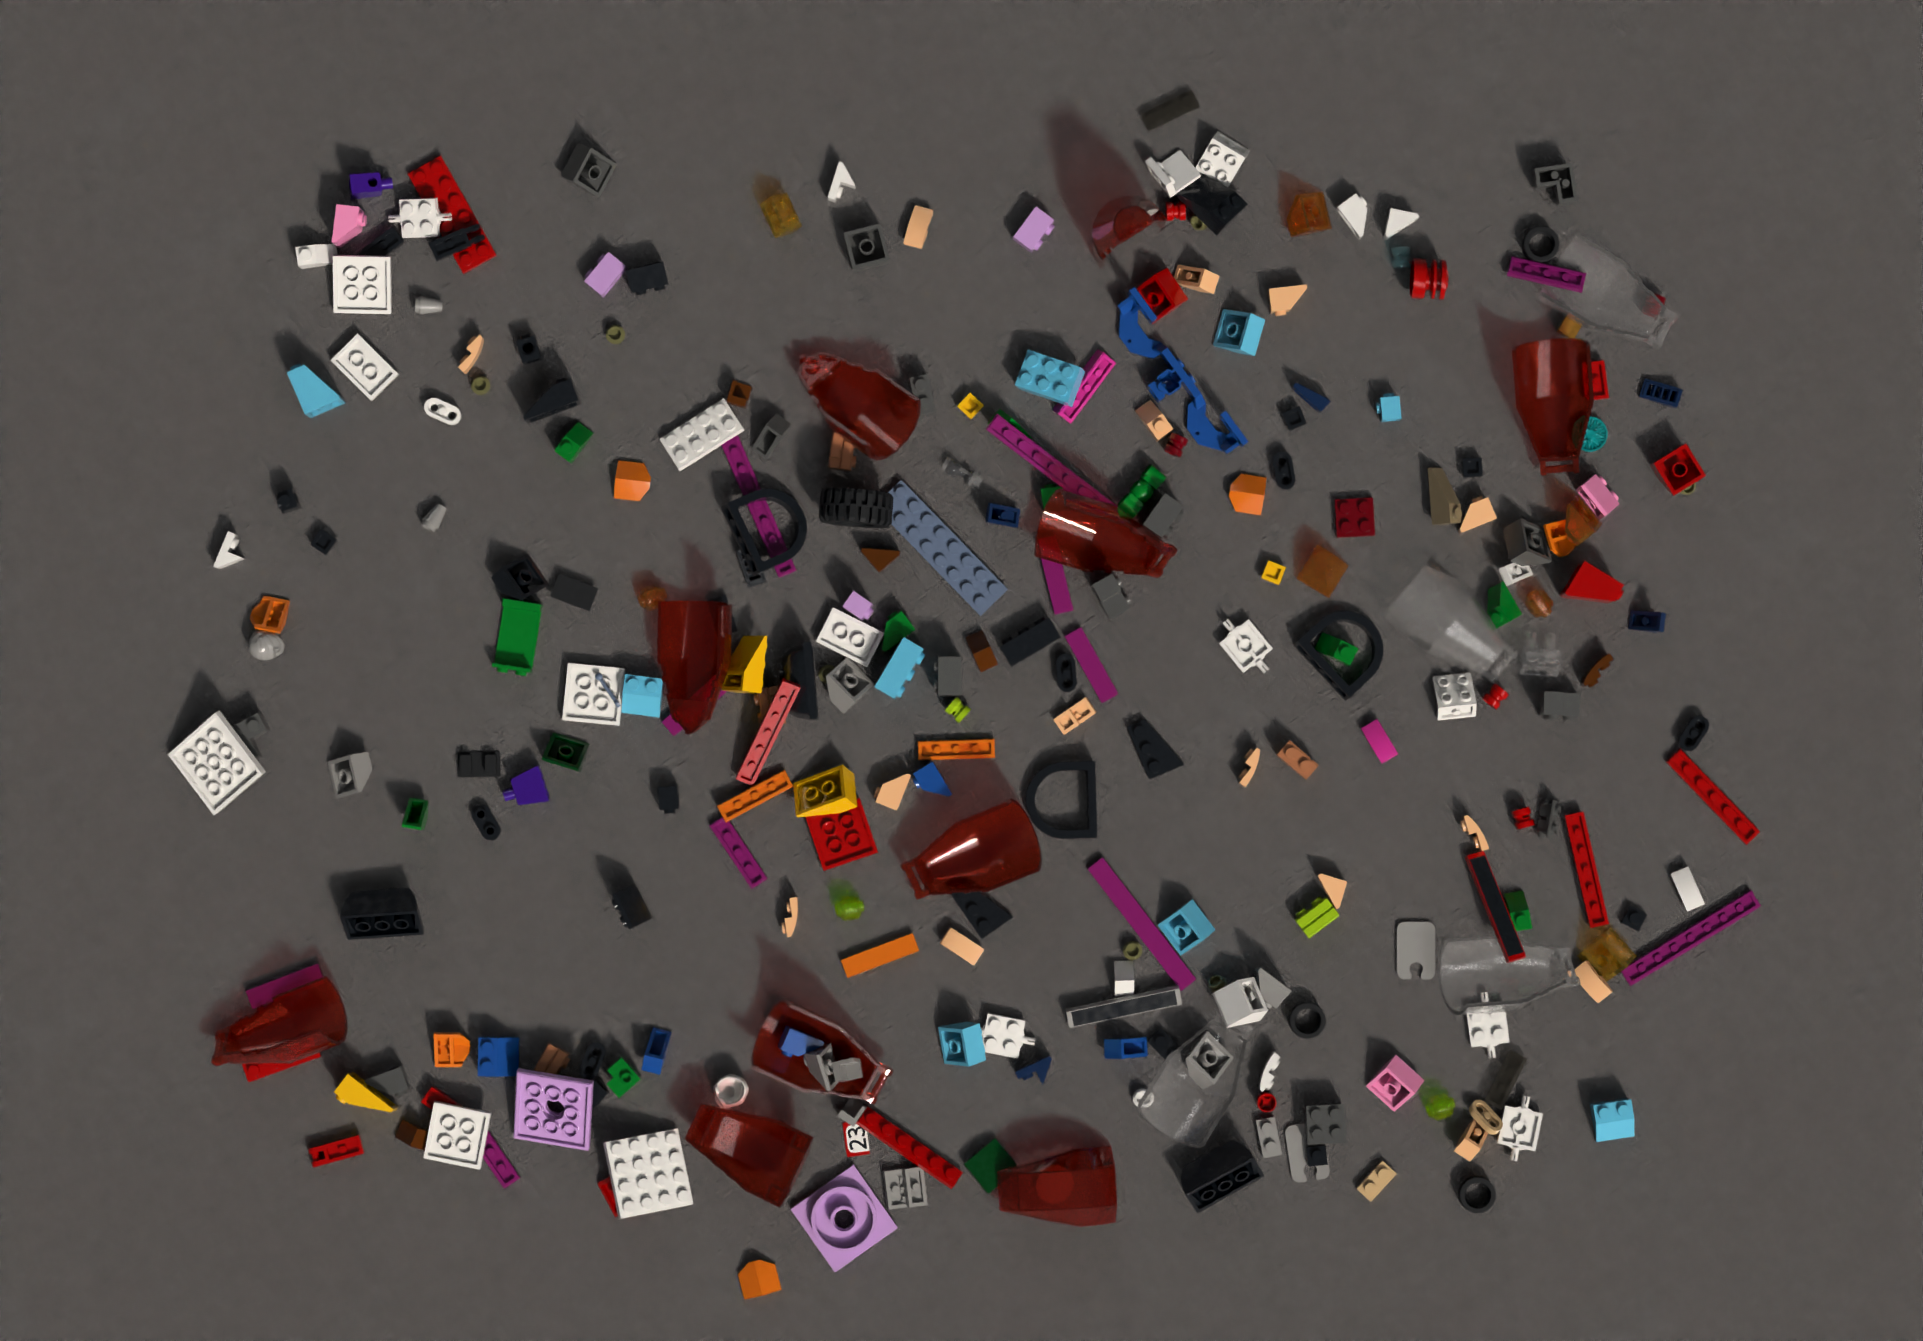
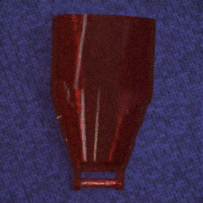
(1554, 398)
(1097, 537)
(978, 853)
(287, 1028)
(792, 1070)

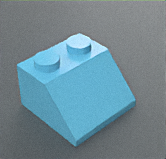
(1239, 332)
(642, 695)
(1186, 927)
(962, 1044)
(1612, 1119)

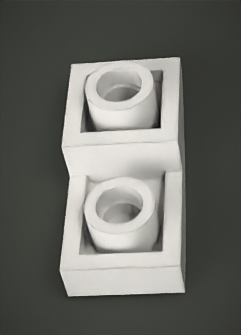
(1687, 888)
(1266, 1079)

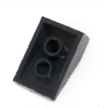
(1212, 203)
(557, 399)

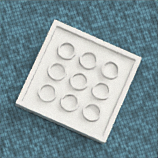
(216, 762)
(648, 1173)

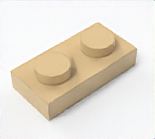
(1376, 1181)

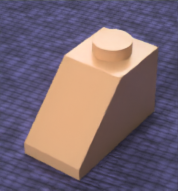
(1196, 278)
(1284, 298)
(1154, 420)
(1477, 514)
(892, 792)
(1471, 1141)

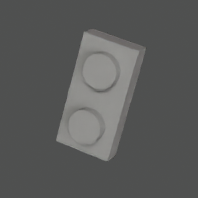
(1268, 1137)

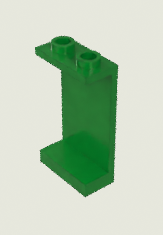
(517, 637)

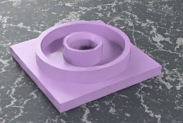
(540, 1124)
(849, 1193)

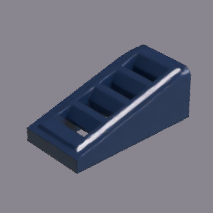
(1314, 399)
(1674, 404)

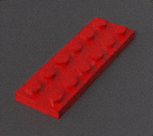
(436, 181)

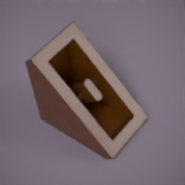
(880, 558)
(981, 651)
(412, 1135)

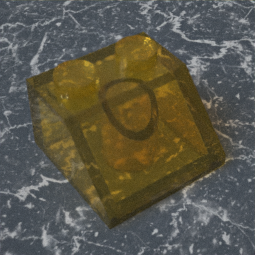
(1608, 954)

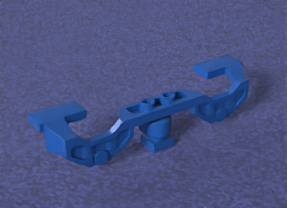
(1171, 380)

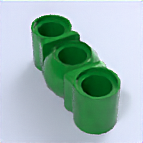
(1141, 491)

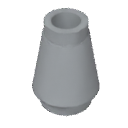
(427, 305)
(433, 518)

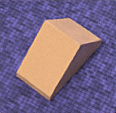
(1333, 887)

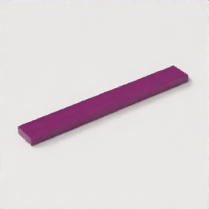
(1041, 459)
(759, 510)
(1141, 924)
(1690, 937)

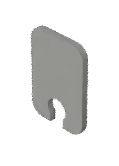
(1415, 944)
(1297, 1154)

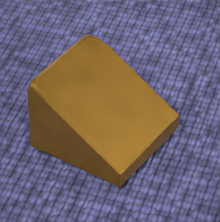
(1568, 328)

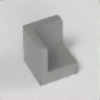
(847, 1069)
(852, 1111)

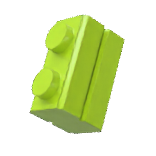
(1316, 917)

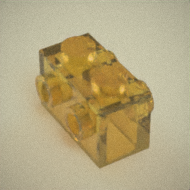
(780, 215)

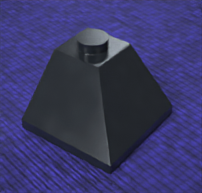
(520, 578)

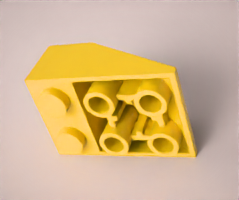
(747, 666)

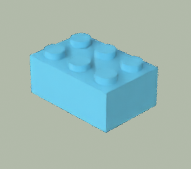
(1049, 378)
(900, 669)

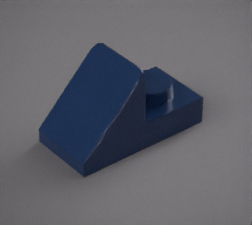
(1002, 515)
(1647, 621)
(1040, 1066)

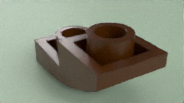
(1593, 674)

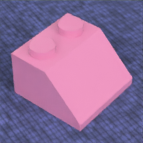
(347, 224)
(1598, 496)
(1395, 1083)

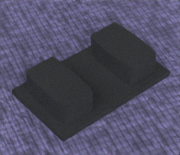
(574, 592)
(478, 764)

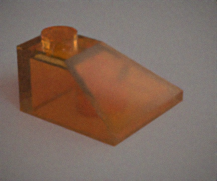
(1308, 215)
(1580, 521)
(1322, 571)

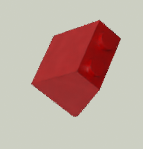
(1592, 585)

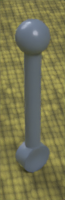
(598, 676)

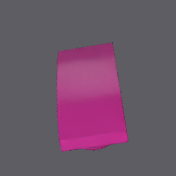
(1379, 741)

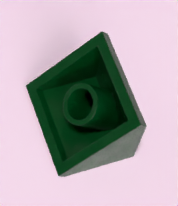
(566, 752)

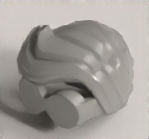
(265, 645)

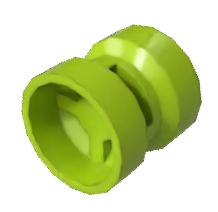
(957, 709)

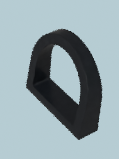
(744, 539)
(1328, 673)
(1091, 831)

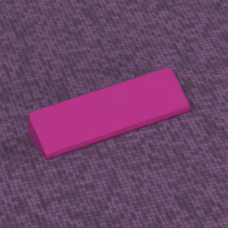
(1095, 372)

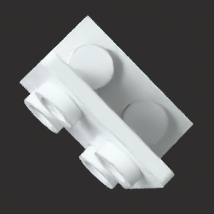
(1222, 159)
(1173, 173)
(1454, 696)

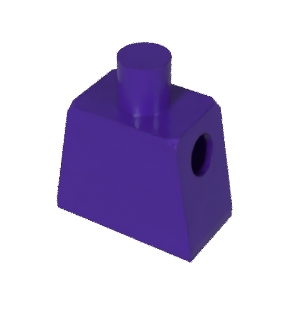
(360, 187)
(528, 788)

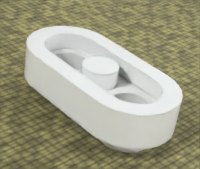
(443, 411)

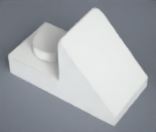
(840, 178)
(225, 556)
(1513, 573)

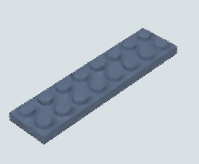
(944, 550)

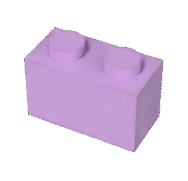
(1034, 229)
(605, 274)
(858, 606)

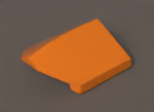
(631, 481)
(1248, 494)
(1557, 538)
(270, 614)
(450, 1049)
(759, 1279)

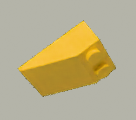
(825, 793)
(356, 1092)

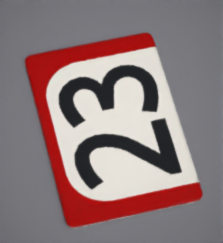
(855, 1140)

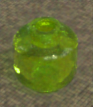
(849, 907)
(1440, 1106)

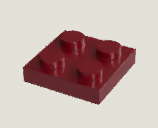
(1354, 517)

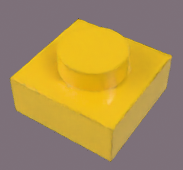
(970, 406)
(1273, 572)

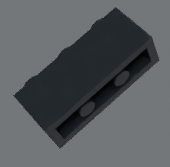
(1029, 641)

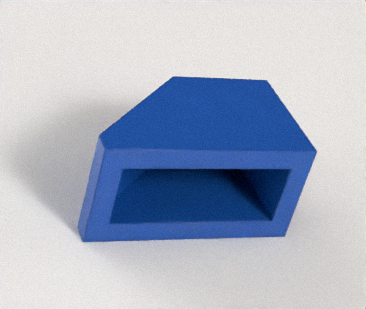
(930, 780)
(797, 1042)
(1125, 1048)
(656, 1051)

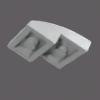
(904, 1188)

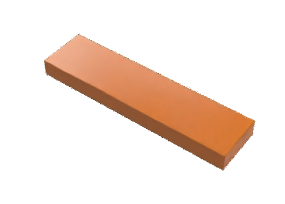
(956, 749)
(754, 796)
(880, 955)

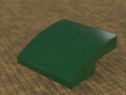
(987, 1162)

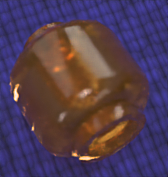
(650, 596)
(1539, 603)

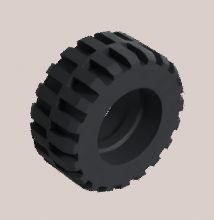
(856, 507)

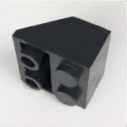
(631, 906)

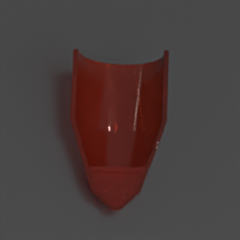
(1120, 221)
(860, 403)
(693, 657)

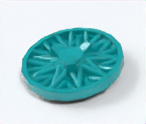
(1595, 435)

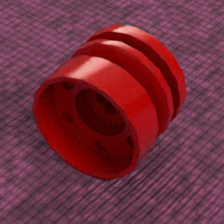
(1429, 279)

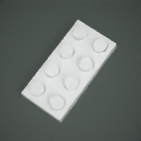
(701, 434)

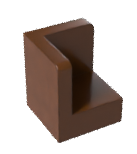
(739, 394)

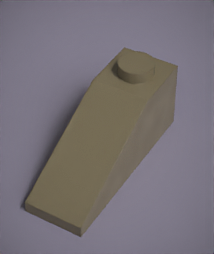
(1443, 500)

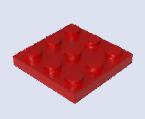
(842, 836)

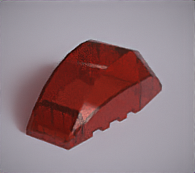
(751, 1149)
(1063, 1187)

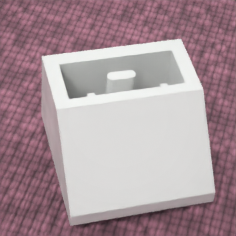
(1240, 1002)

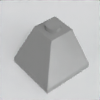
(847, 684)
(350, 773)
(1271, 989)
(1207, 1061)
(820, 1065)

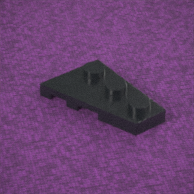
(1152, 750)
(981, 912)

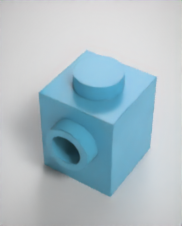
(1389, 408)

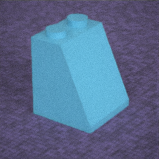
(312, 391)

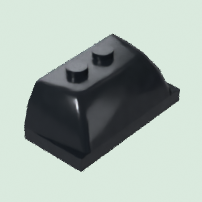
(799, 668)
(381, 914)
(1219, 1174)

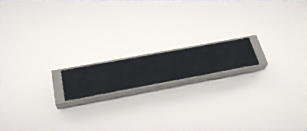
(1123, 1006)

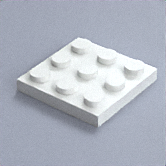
(362, 284)
(586, 697)
(457, 1135)

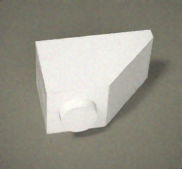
(1354, 214)
(315, 255)

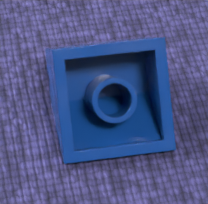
(498, 1056)

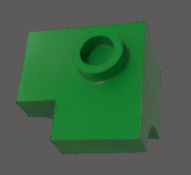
(623, 1077)

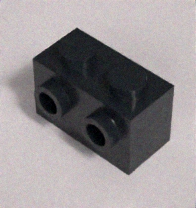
(647, 277)

